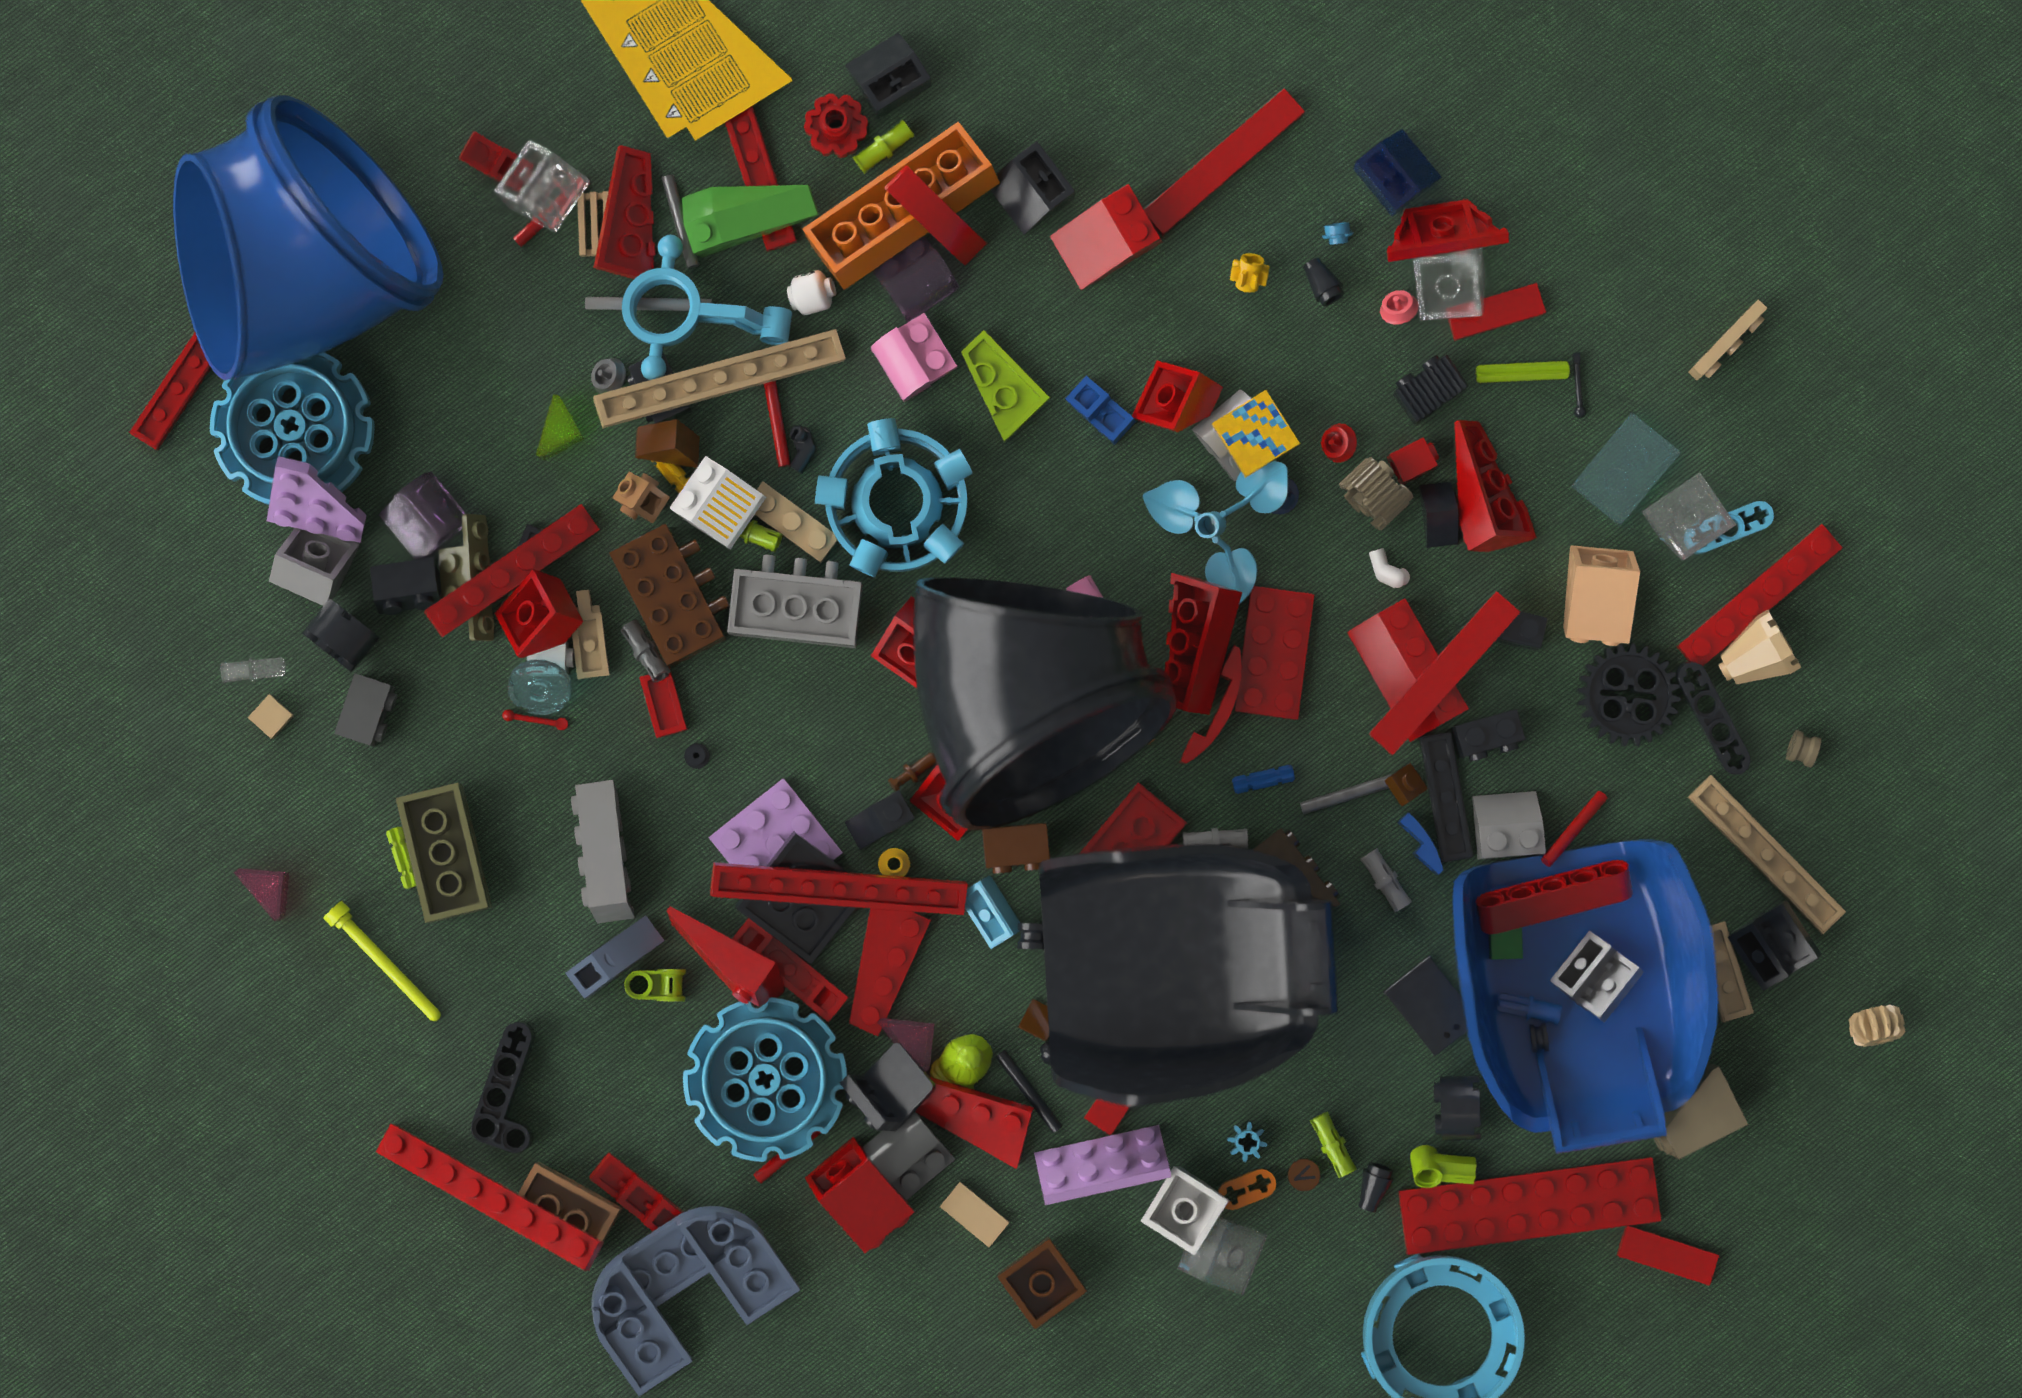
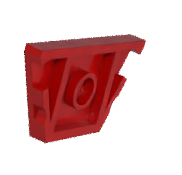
(1442, 230)

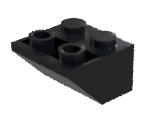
(889, 75)
(1032, 188)

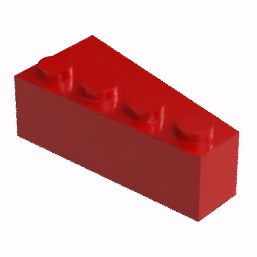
(1198, 639)

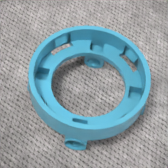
(1420, 1273)

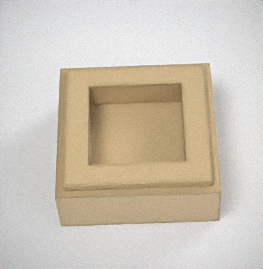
(270, 716)

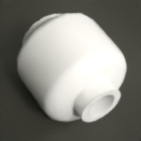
(811, 292)

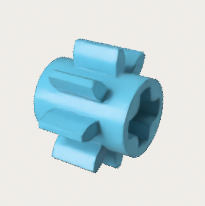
(1252, 1148)

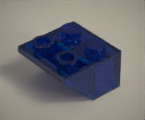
(1396, 172)

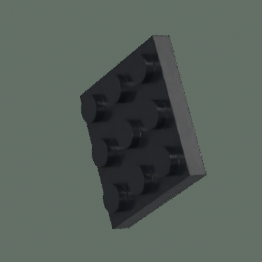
(799, 925)

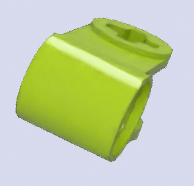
(658, 984)

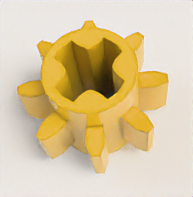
(1249, 272)

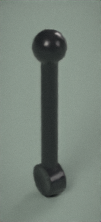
(1579, 411)

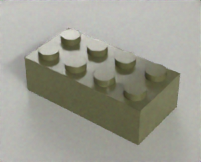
(444, 852)

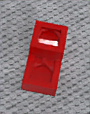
(487, 156)

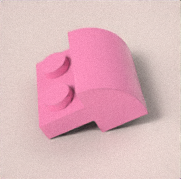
(913, 357)

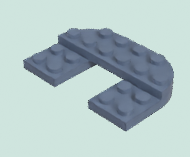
(666, 1263)

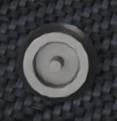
(608, 375)

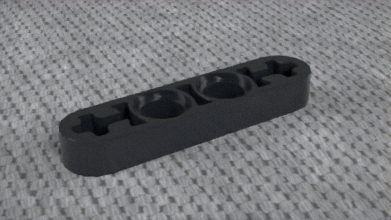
(1715, 716)

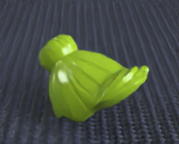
(963, 1061)

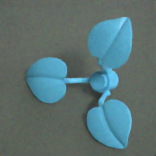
(1175, 507)

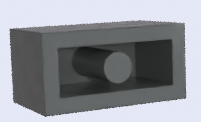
(366, 710)

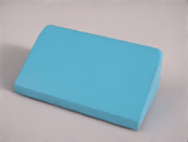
(991, 912)

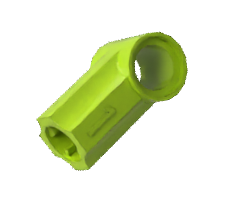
(1432, 1168)

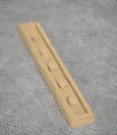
(1766, 854)

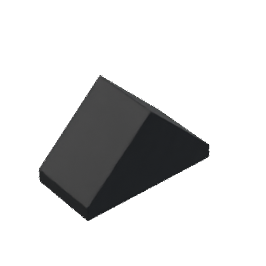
(1439, 514)

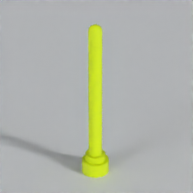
(341, 918)

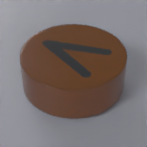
(1303, 1174)

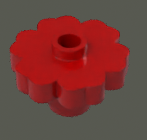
(837, 140)

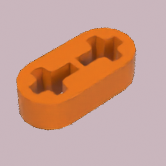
(1244, 1181)

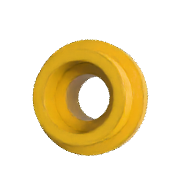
(894, 853)

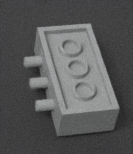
(795, 605)

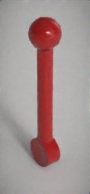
(561, 723)

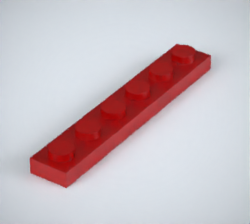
(511, 570)
(1760, 596)

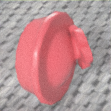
(1398, 307)

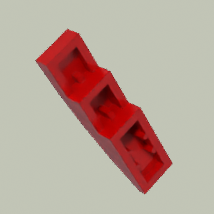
(634, 1192)

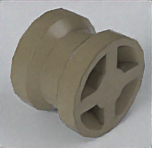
(1803, 749)

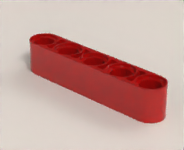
(1554, 896)

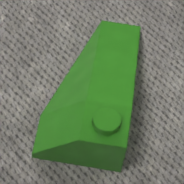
(733, 215)

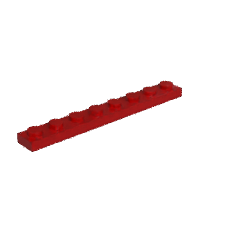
(838, 888)
(490, 1197)

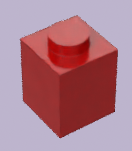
(1413, 460)

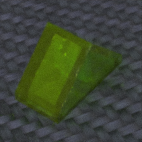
(558, 431)

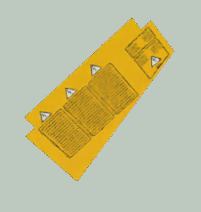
(686, 61)

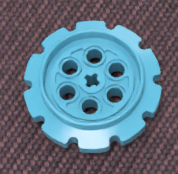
(314, 381)
(787, 1128)

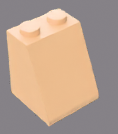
(1600, 595)

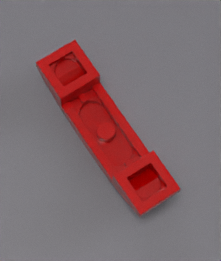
(935, 215)
(1232, 672)
(794, 971)

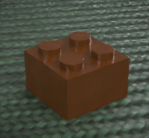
(1015, 846)
(1041, 1282)

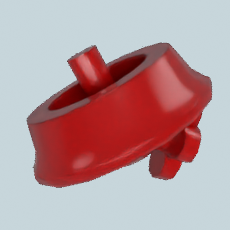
(1339, 442)

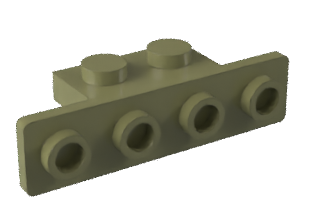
(465, 562)

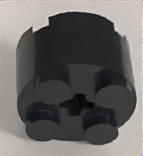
(341, 635)
(1458, 1108)

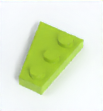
(1003, 385)

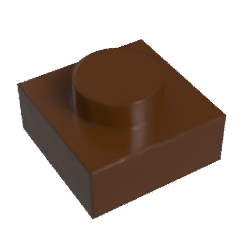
(1406, 784)

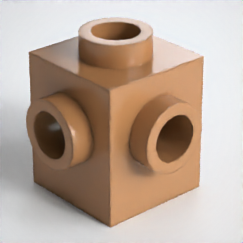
(640, 497)

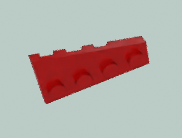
(626, 228)
(980, 1118)

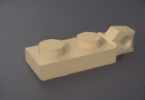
(589, 640)

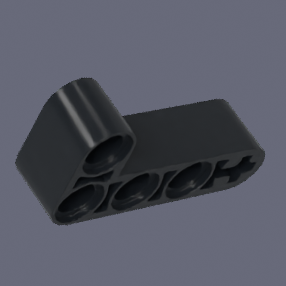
(509, 1085)

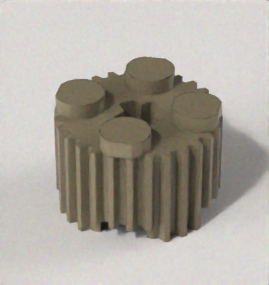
(1375, 492)

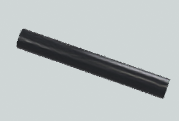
(1028, 1091)

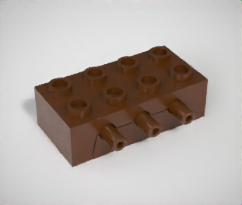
(670, 594)

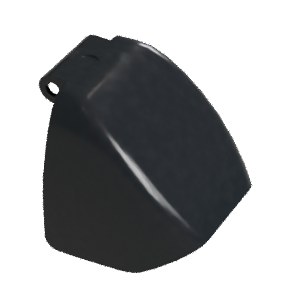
(1180, 969)

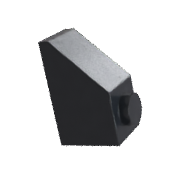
(879, 820)

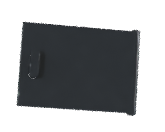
(1429, 1005)

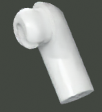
(1387, 573)

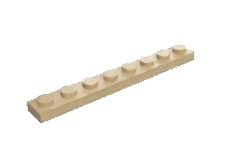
(719, 378)

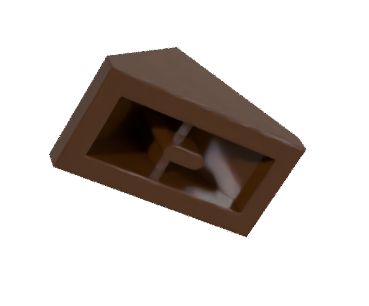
(668, 443)

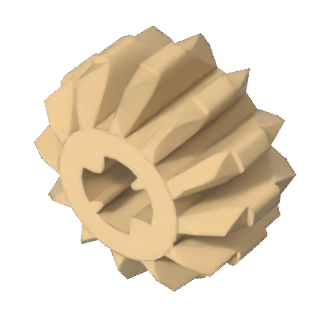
(1876, 1025)

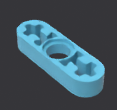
(1753, 526)

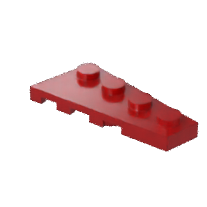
(886, 957)

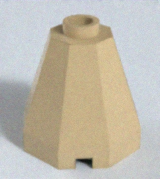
(1758, 652)

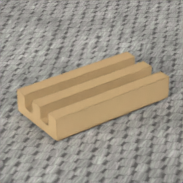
(592, 197)

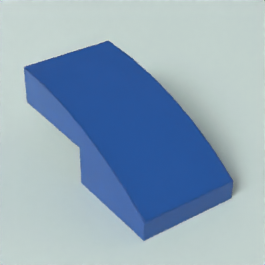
(1100, 410)
(1426, 851)

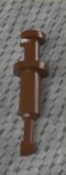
(911, 772)

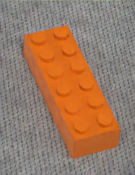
(875, 226)

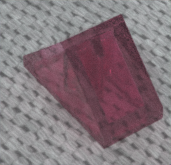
(268, 888)
(913, 1036)

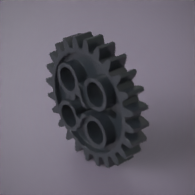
(1626, 723)

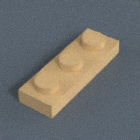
(1729, 341)
(795, 524)

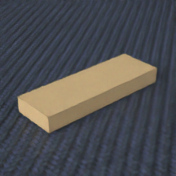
(1732, 992)

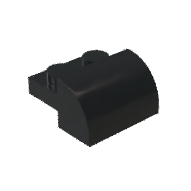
(1774, 945)

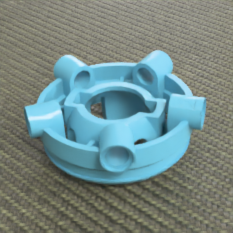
(885, 439)

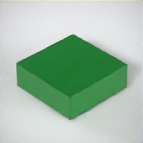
(1506, 945)

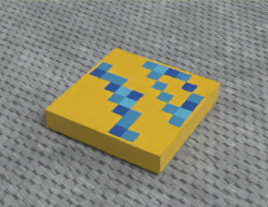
(1255, 433)

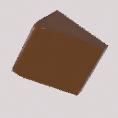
(1036, 1020)

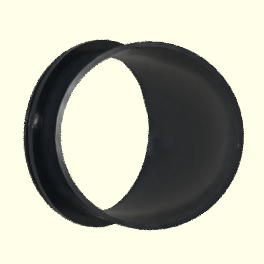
(1029, 693)

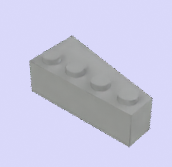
(602, 851)

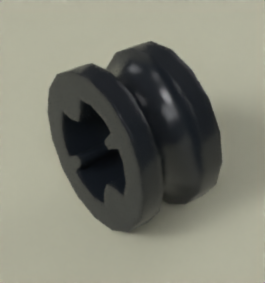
(1539, 1037)

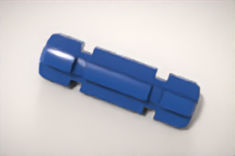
(1263, 779)

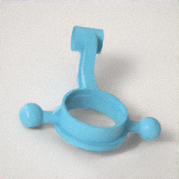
(771, 325)

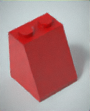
(858, 1196)

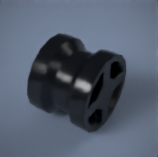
(1030, 936)

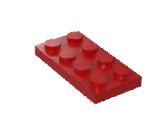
(1274, 652)

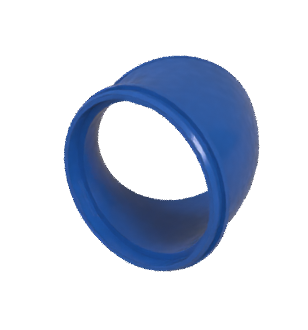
(293, 242)

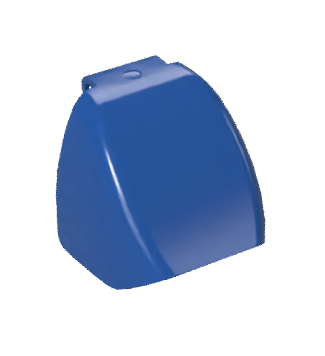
(1598, 1077)

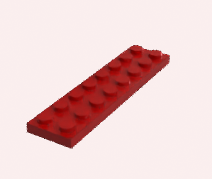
(1529, 1205)

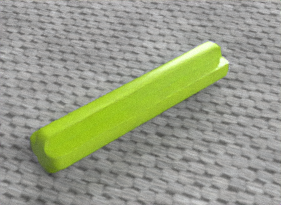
(1522, 371)

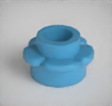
(1337, 232)

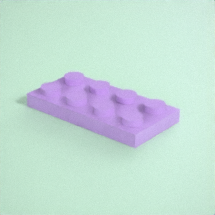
(1102, 1165)

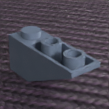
(614, 957)

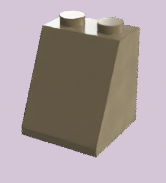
(1703, 1118)

